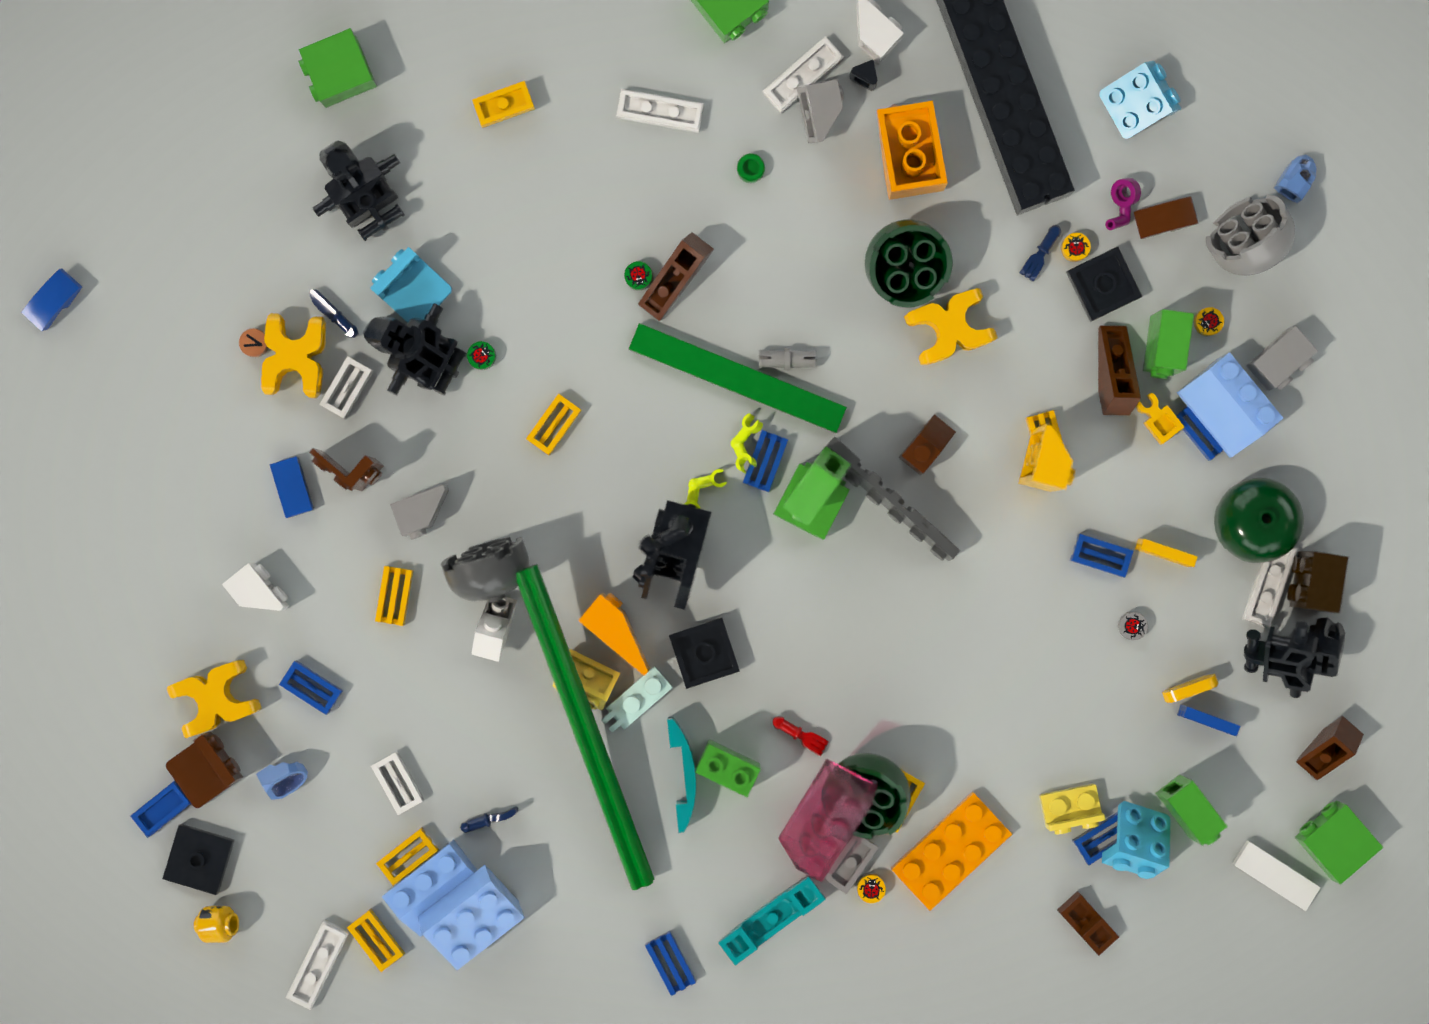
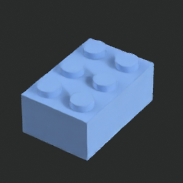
(470, 917)

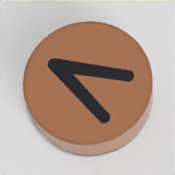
(252, 343)

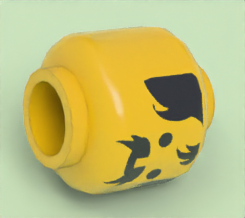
(216, 924)

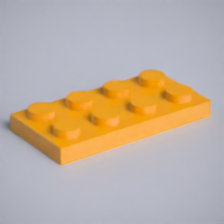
(951, 851)

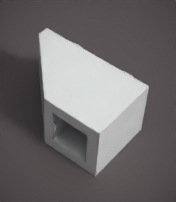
(875, 31)
(254, 590)
(493, 628)

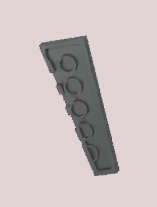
(872, 483)

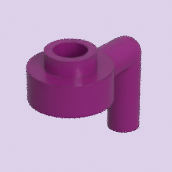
(1122, 199)

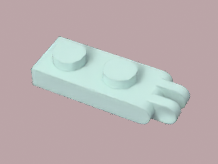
(637, 699)

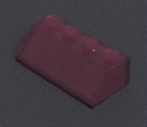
(826, 819)

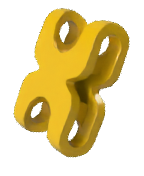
(950, 326)
(293, 355)
(214, 698)

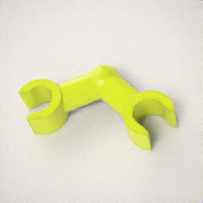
(738, 441)
(696, 484)

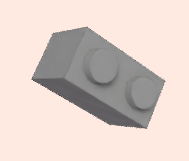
(1282, 359)

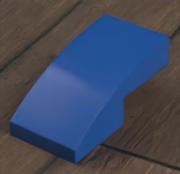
(51, 298)

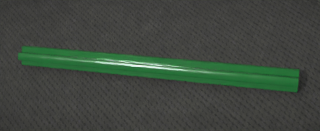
(584, 727)

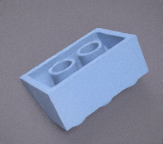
(1230, 405)
(428, 884)

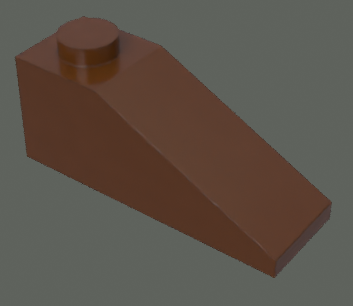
(675, 275)
(1116, 372)

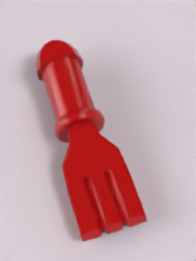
(808, 739)

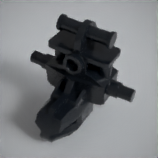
(358, 188)
(416, 351)
(1297, 656)

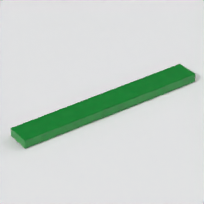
(737, 378)

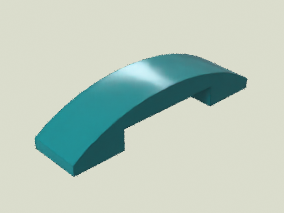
(678, 739)
(771, 919)

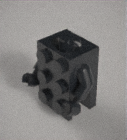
(673, 548)

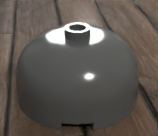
(486, 569)

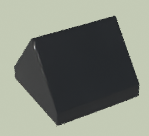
(865, 75)

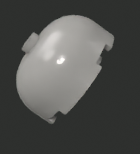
(1261, 247)

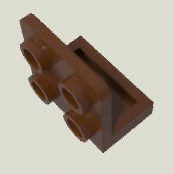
(364, 473)
(204, 769)

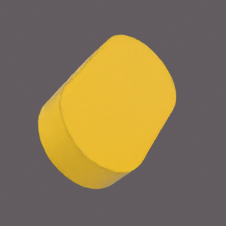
(1190, 688)

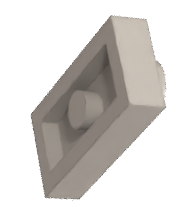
(851, 863)

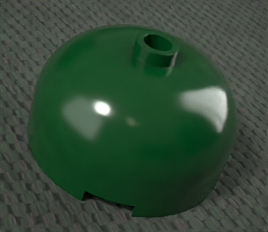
(908, 263)
(1241, 526)
(891, 796)

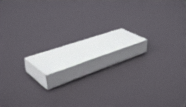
(803, 72)
(660, 110)
(1268, 590)
(1276, 875)
(317, 964)

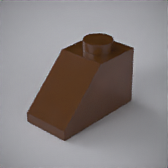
(927, 445)
(1331, 748)

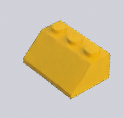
(1047, 463)

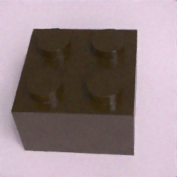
(1318, 581)

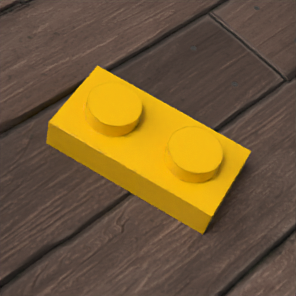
(503, 104)

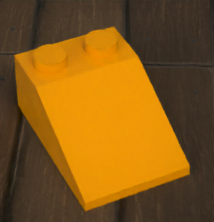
(911, 150)
(612, 626)

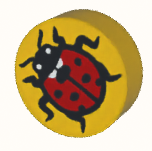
(1075, 247)
(1208, 321)
(871, 888)

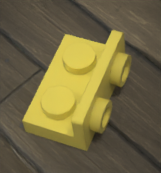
(596, 679)
(1071, 809)

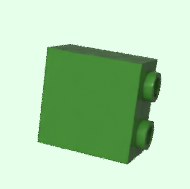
(731, 16)
(336, 68)
(1168, 343)
(816, 486)
(826, 515)
(728, 768)
(1192, 810)
(1338, 841)

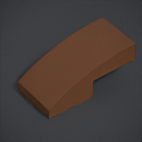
(1166, 217)
(1088, 923)

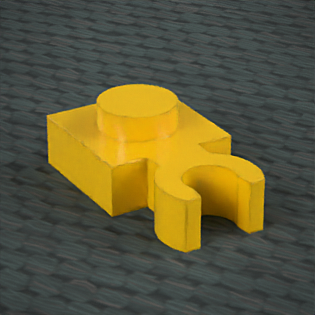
(1161, 422)

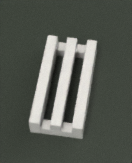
(337, 381)
(407, 778)

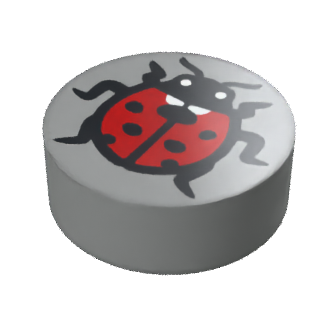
(1133, 626)

